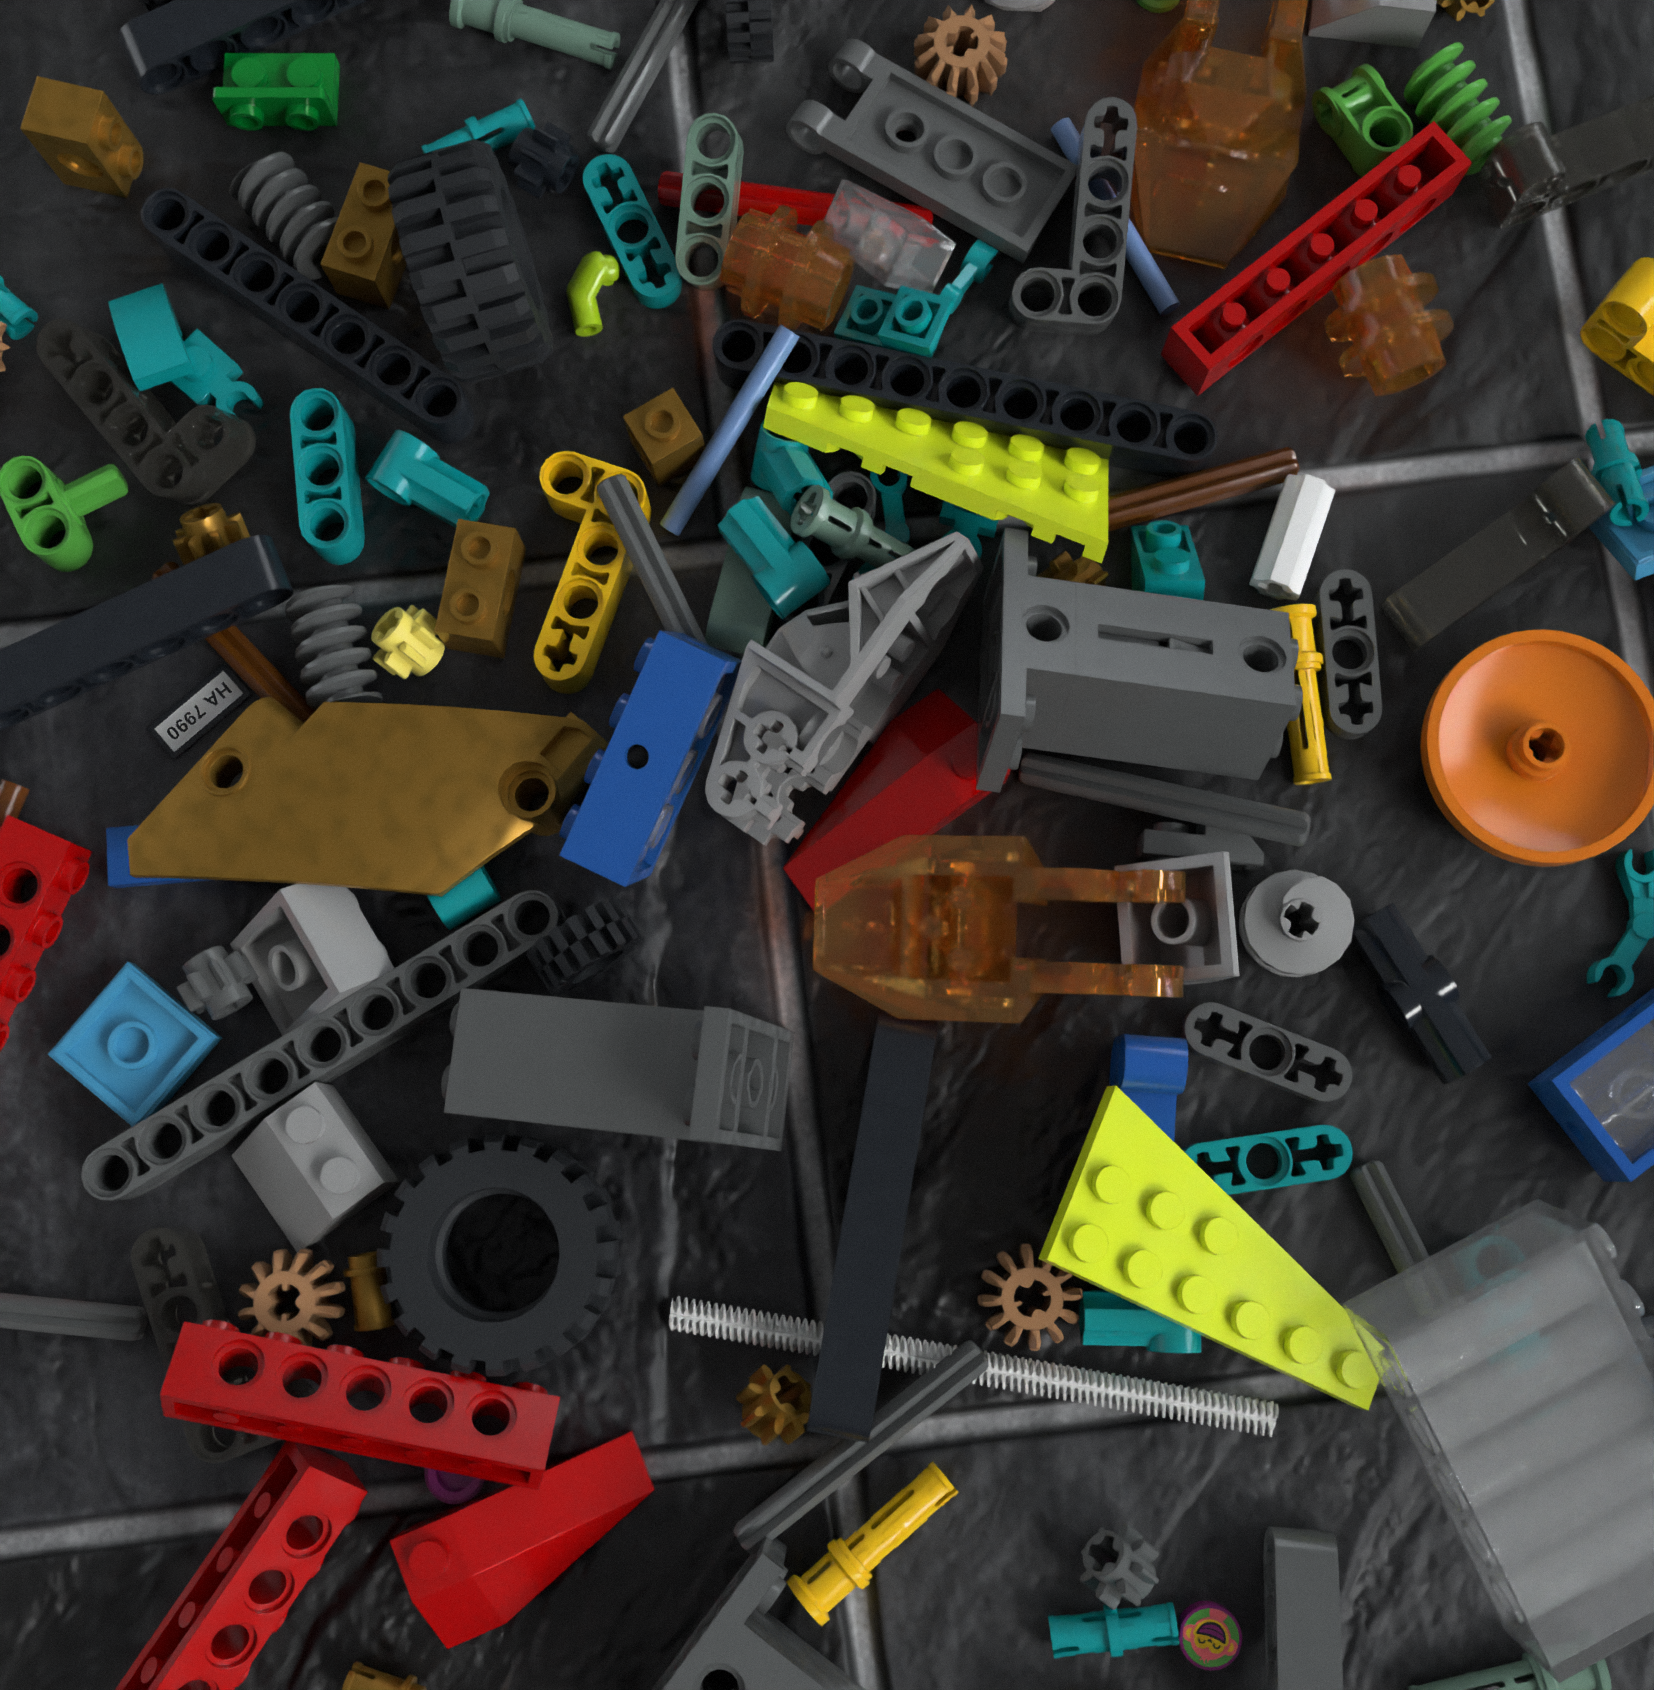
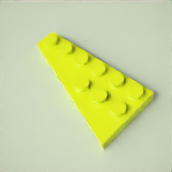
(958, 462)
(1178, 1245)

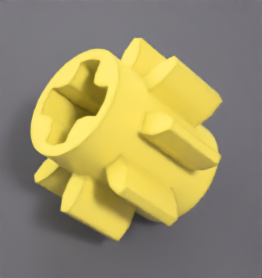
(407, 642)

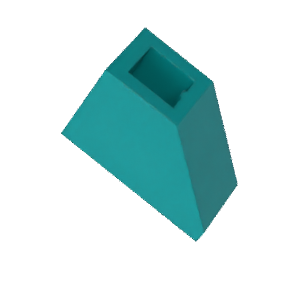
(1165, 560)

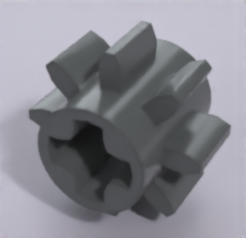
(217, 982)
(1119, 1566)

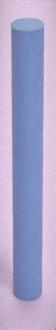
(1136, 250)
(729, 430)

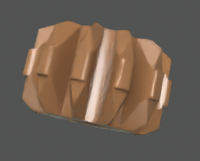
(961, 54)
(313, 1299)
(1035, 1317)

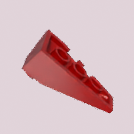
(905, 785)
(502, 1549)

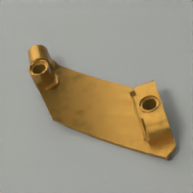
(365, 796)

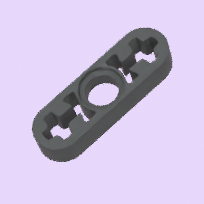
(1330, 614)
(1312, 1055)

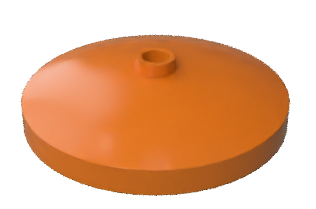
(1582, 717)

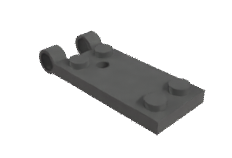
(959, 164)

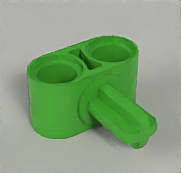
(57, 508)

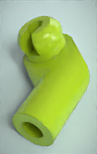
(583, 288)

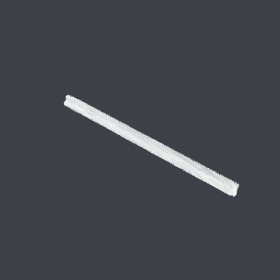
(1000, 1369)

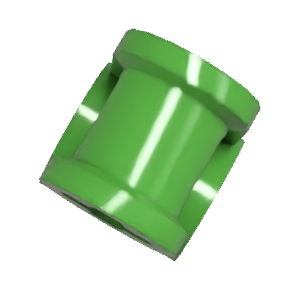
(1358, 115)

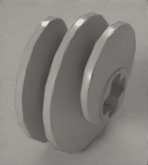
(1324, 915)

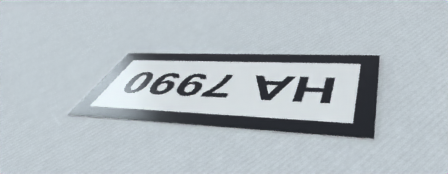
(198, 711)

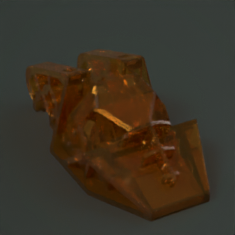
(1216, 134)
(935, 920)

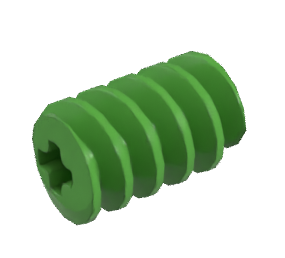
(1453, 104)

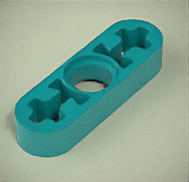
(633, 208)
(1302, 1137)

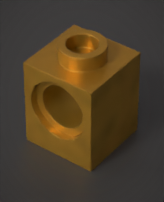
(665, 436)

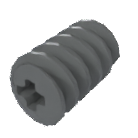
(287, 211)
(328, 647)

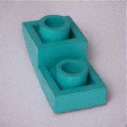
(896, 322)
(150, 337)

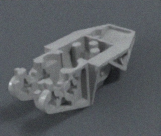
(834, 684)

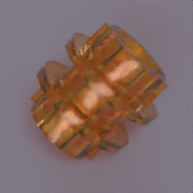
(786, 268)
(1387, 321)

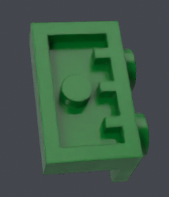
(279, 90)

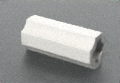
(1292, 537)

